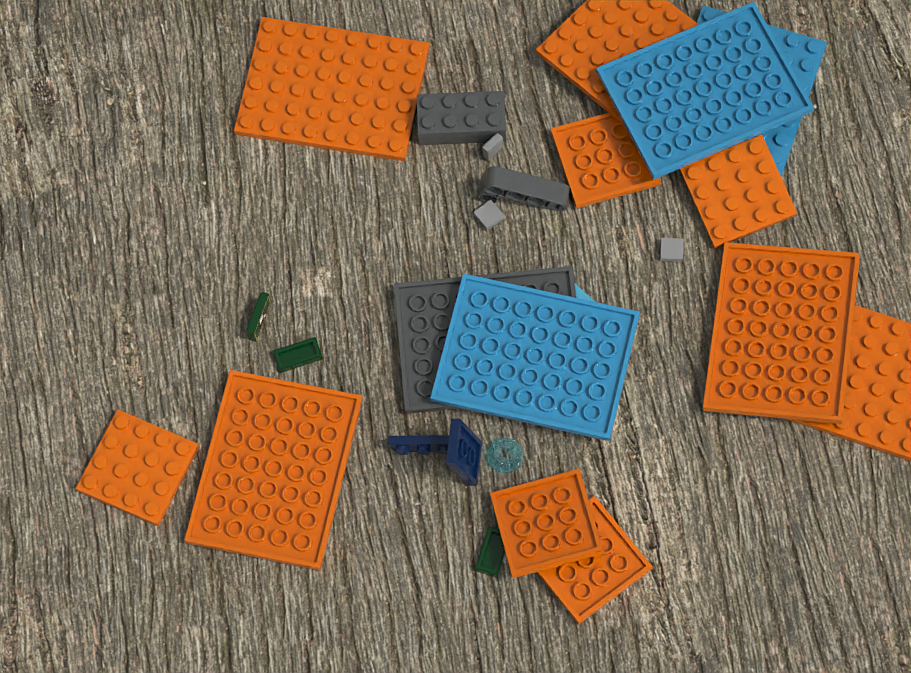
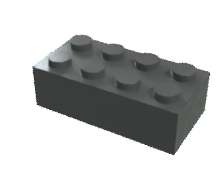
(460, 117)

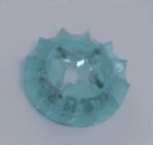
(502, 464)

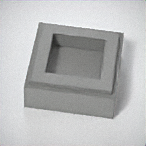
(492, 147)
(488, 215)
(671, 249)

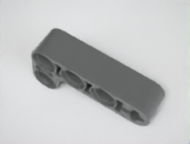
(522, 187)

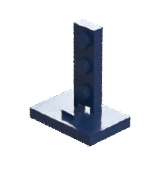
(460, 446)

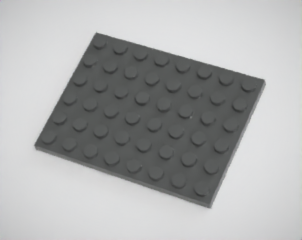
(424, 320)

